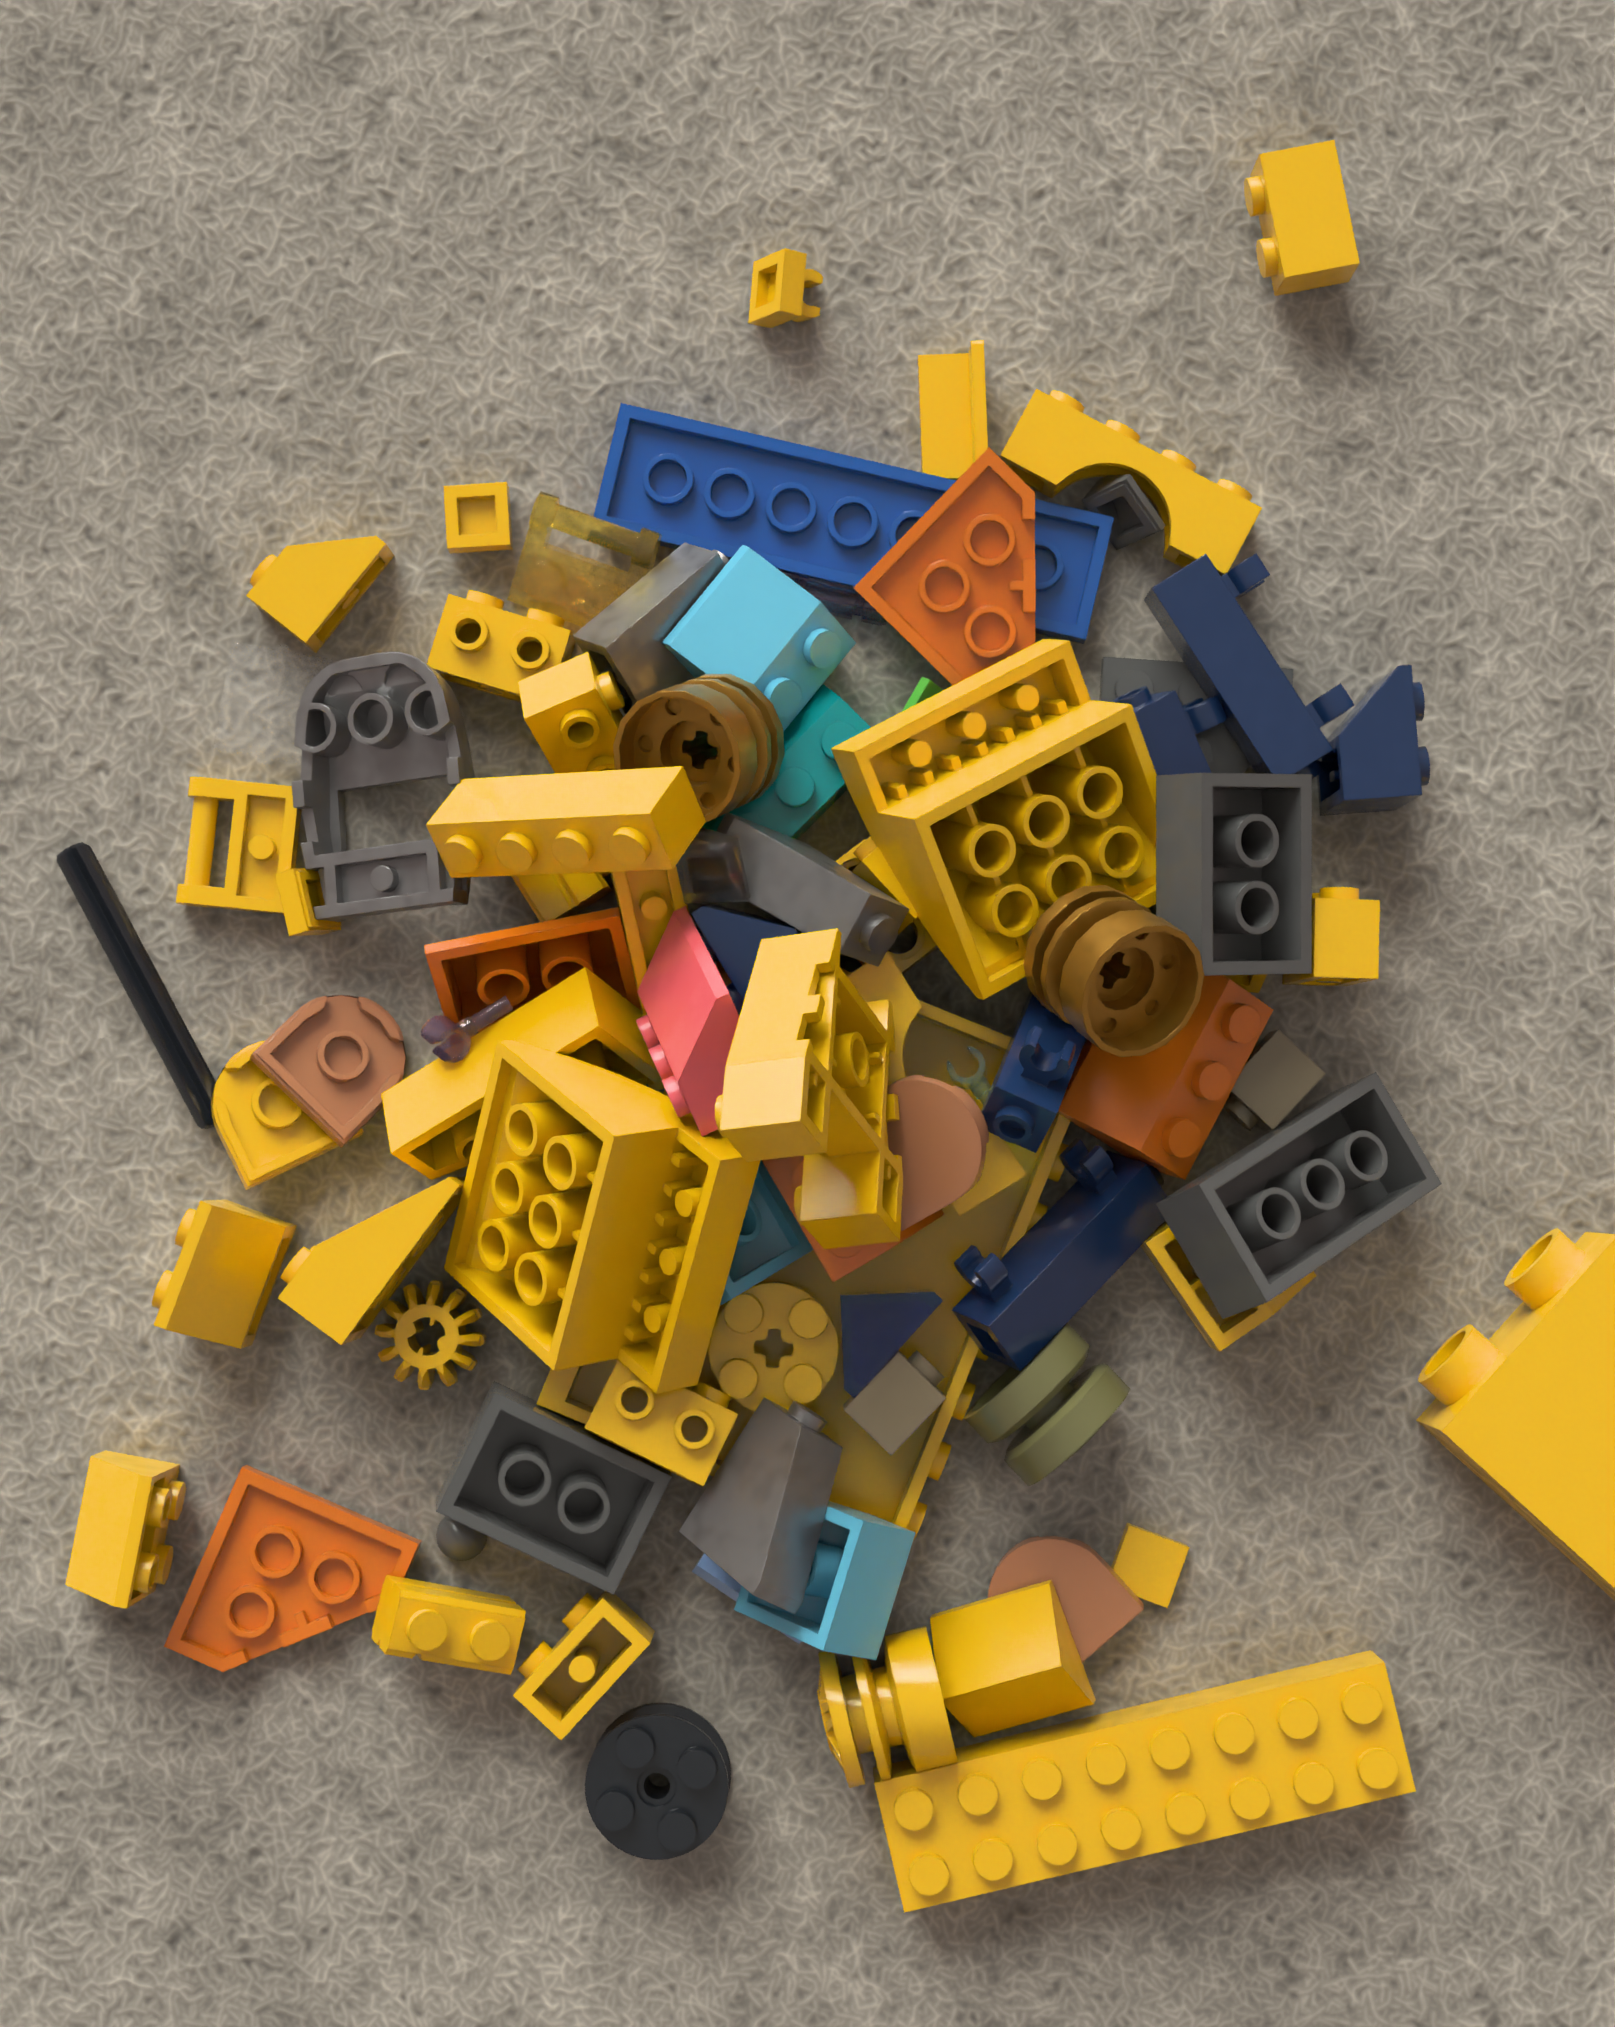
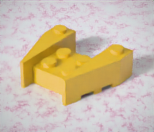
(814, 1084)

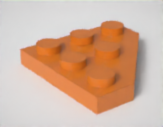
(964, 573)
(283, 1572)

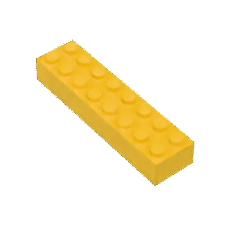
(1145, 1780)

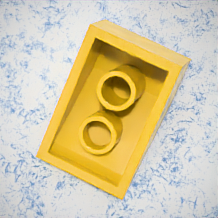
(354, 1273)

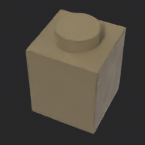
(1271, 1083)
(897, 1400)

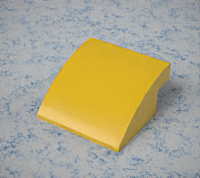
(1005, 804)
(597, 1217)

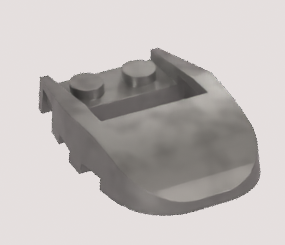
(366, 728)

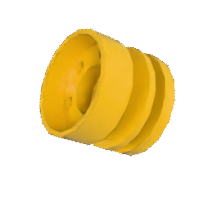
(886, 1708)

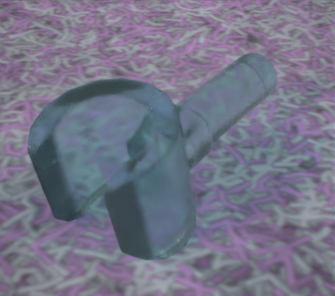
(977, 1083)

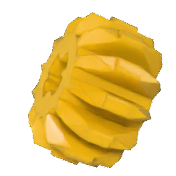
(450, 1344)

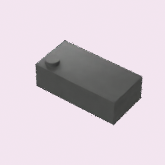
(1298, 1196)

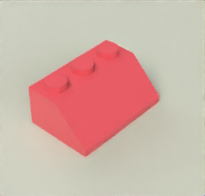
(687, 1021)

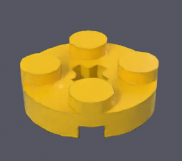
(801, 1321)

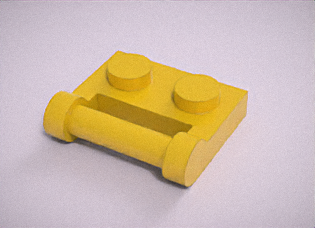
(260, 844)

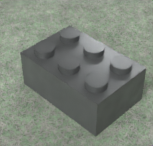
(1237, 868)
(552, 1489)

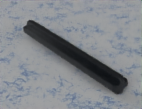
(140, 980)

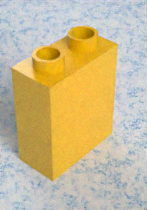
(1539, 1399)

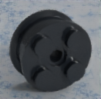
(651, 1818)

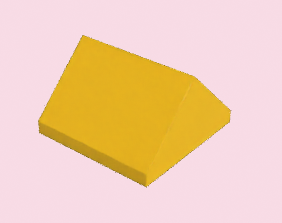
(1008, 1660)

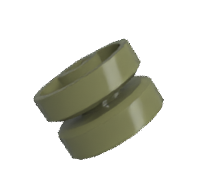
(1055, 1413)

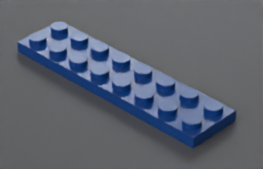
(816, 508)

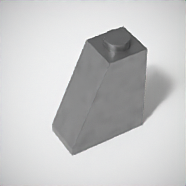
(631, 629)
(815, 891)
(769, 1503)

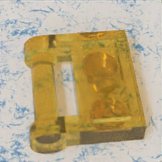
(569, 582)

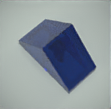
(876, 1327)

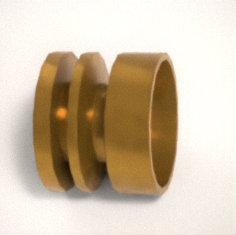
(714, 729)
(1113, 970)

